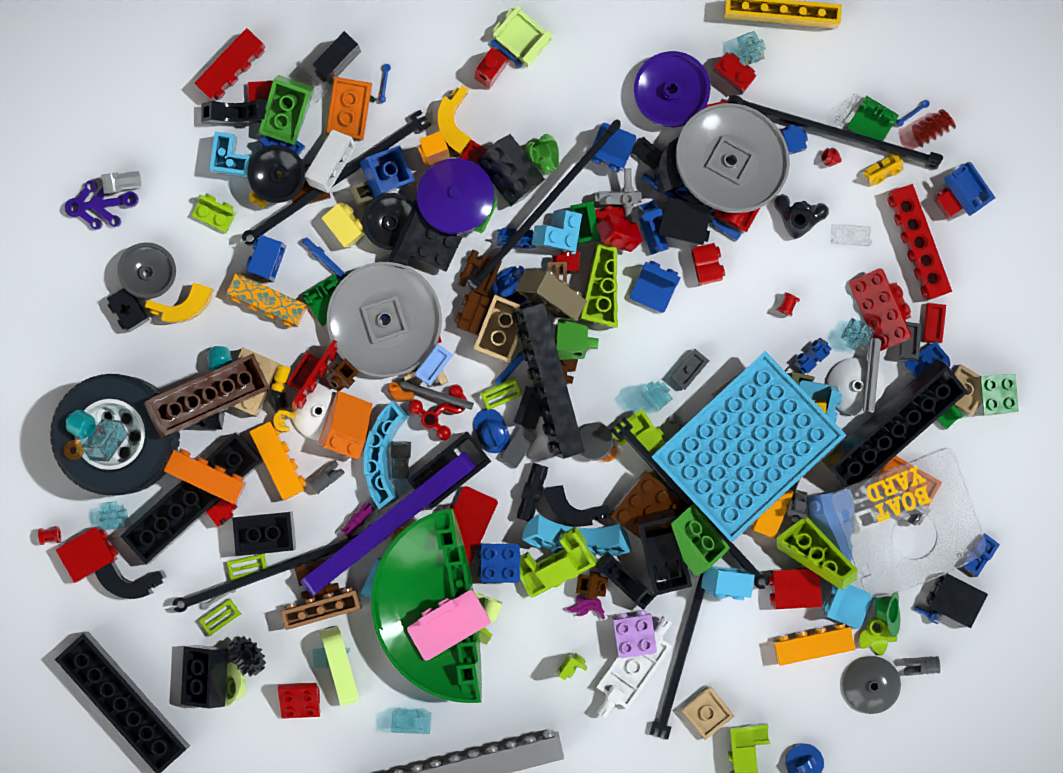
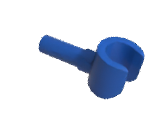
(930, 615)

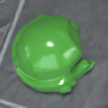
(544, 154)

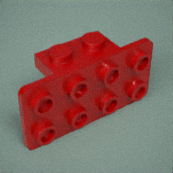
(882, 307)
(307, 373)
(473, 516)

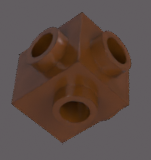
(342, 375)
(592, 585)

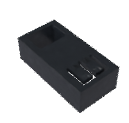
(441, 461)
(662, 549)

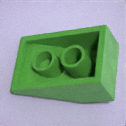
(286, 109)
(698, 540)

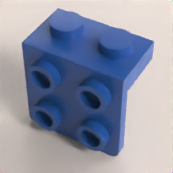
(616, 149)
(655, 286)
(499, 563)

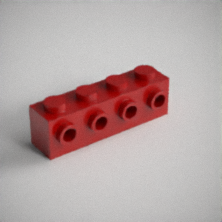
(230, 65)

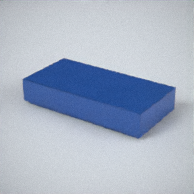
(649, 210)

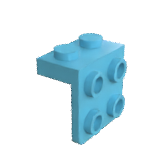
(823, 392)
(848, 605)

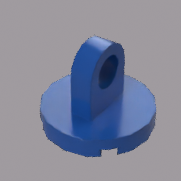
(507, 283)
(804, 759)

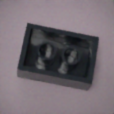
(510, 170)
(264, 533)
(204, 676)

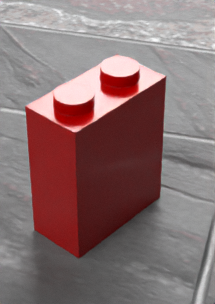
(87, 554)
(795, 588)

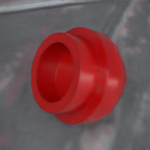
(831, 157)

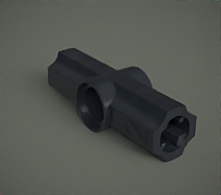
(532, 492)

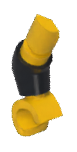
(277, 398)

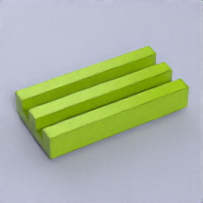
(484, 393)
(231, 570)
(233, 608)

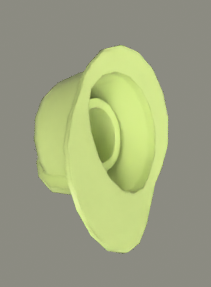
(235, 684)

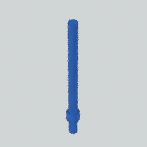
(716, 223)
(320, 254)

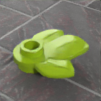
(876, 639)

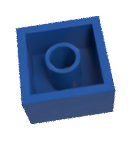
(387, 171)
(266, 258)

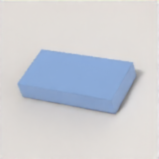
(433, 365)

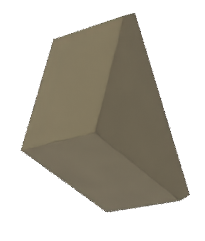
(362, 193)

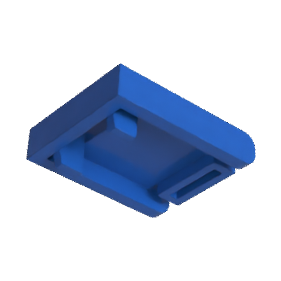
(968, 185)

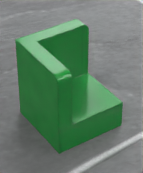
(950, 417)

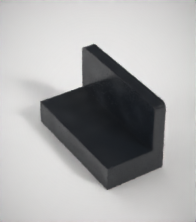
(527, 413)

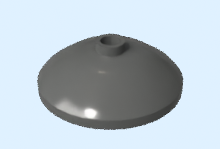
(151, 259)
(858, 683)

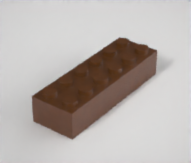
(206, 395)

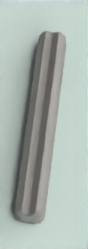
(871, 375)

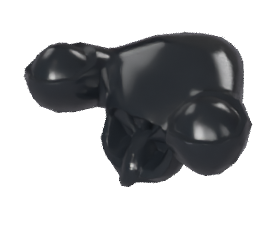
(799, 217)

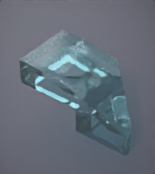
(320, 658)

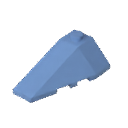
(826, 520)

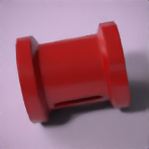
(788, 304)
(49, 535)

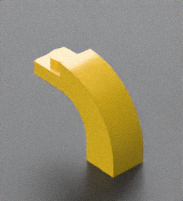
(454, 138)
(191, 308)

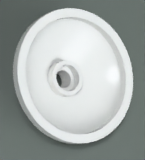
(845, 376)
(307, 420)

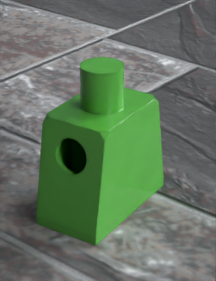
(573, 340)

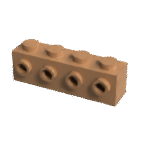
(322, 609)

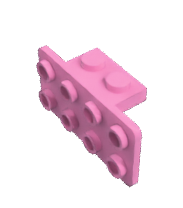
(448, 624)

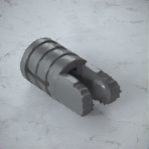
(322, 480)
(926, 665)

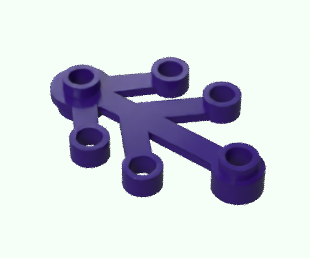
(98, 205)

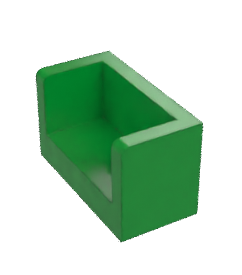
(588, 227)

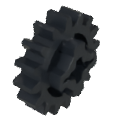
(247, 656)

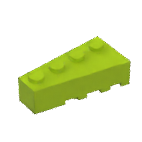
(601, 288)
(815, 551)

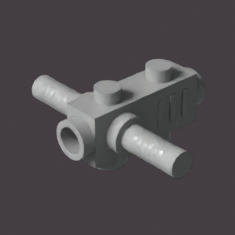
(626, 197)

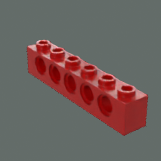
(908, 195)

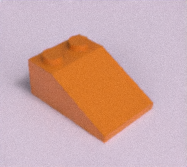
(346, 425)

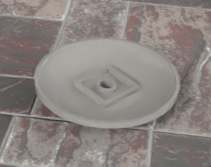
(746, 137)
(356, 315)

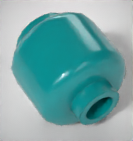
(218, 357)
(80, 424)

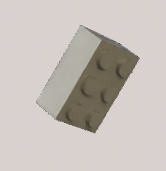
(556, 295)

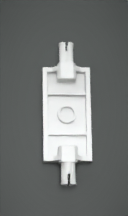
(630, 674)

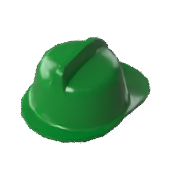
(888, 611)

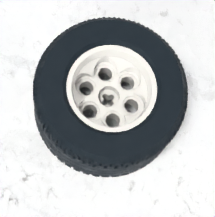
(146, 457)

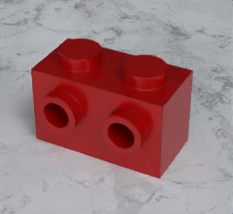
(735, 72)
(619, 233)

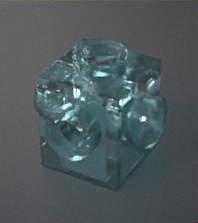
(750, 48)
(857, 334)
(107, 519)

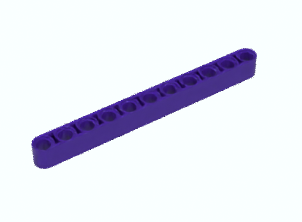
(388, 523)

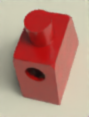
(491, 67)

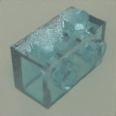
(657, 395)
(105, 440)
(411, 721)

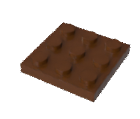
(643, 498)

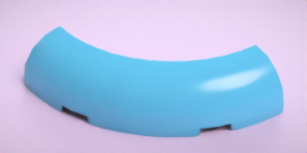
(377, 454)
(546, 533)

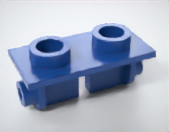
(654, 241)
(525, 242)
(818, 349)

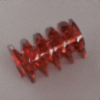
(931, 126)

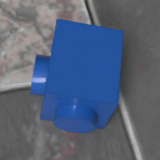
(795, 138)

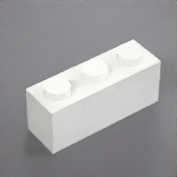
(330, 161)

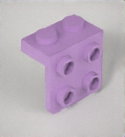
(634, 634)

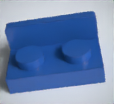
(926, 358)

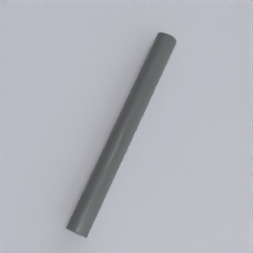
(437, 395)

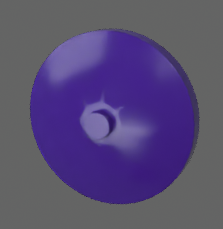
(671, 88)
(455, 196)

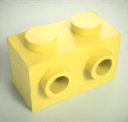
(344, 224)

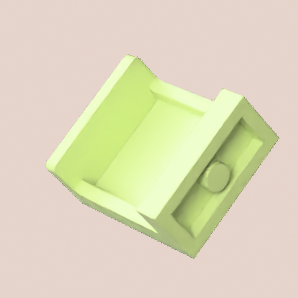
(521, 36)

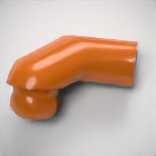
(398, 394)

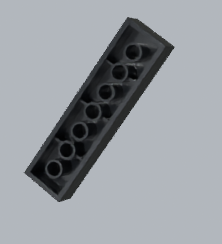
(548, 379)
(895, 424)
(187, 503)
(122, 702)

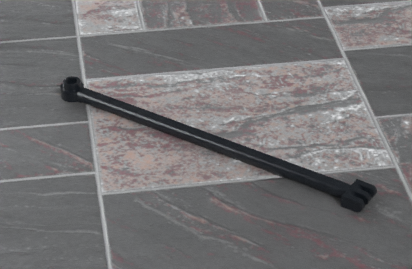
(931, 160)
(347, 171)
(475, 281)
(647, 457)
(261, 574)
(662, 723)

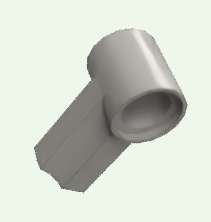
(116, 182)

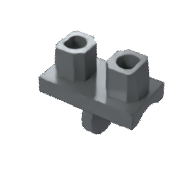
(797, 507)

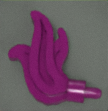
(586, 605)

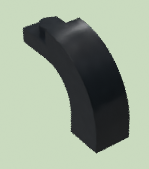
(233, 113)
(665, 169)
(561, 507)
(625, 580)
(117, 584)

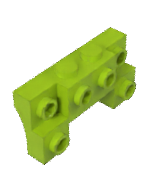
(646, 433)
(558, 567)
(743, 747)

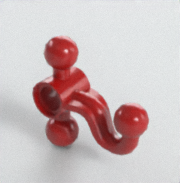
(442, 432)

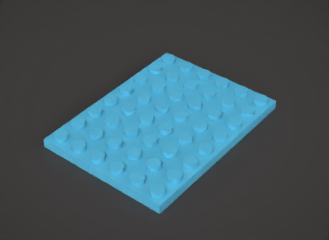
(748, 446)

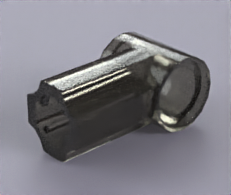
(400, 459)

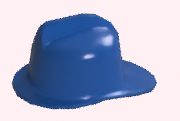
(491, 430)

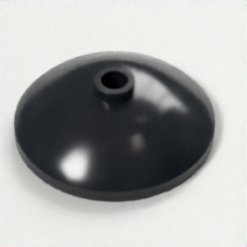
(263, 172)
(380, 210)

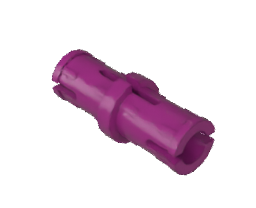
(357, 519)

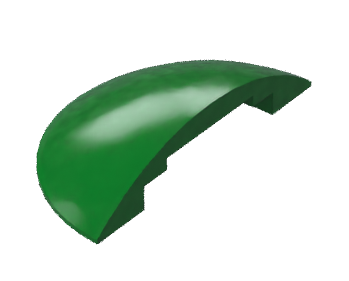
(414, 575)

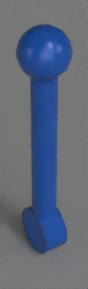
(494, 43)
(386, 68)
(925, 104)

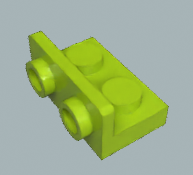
(214, 213)
(568, 668)

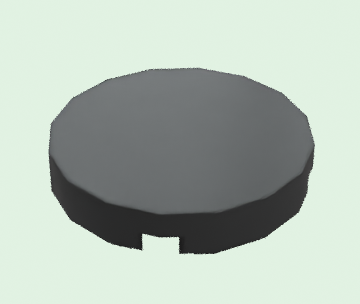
(596, 441)

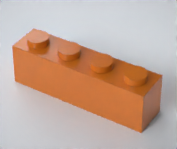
(205, 476)

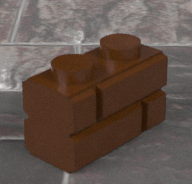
(473, 313)

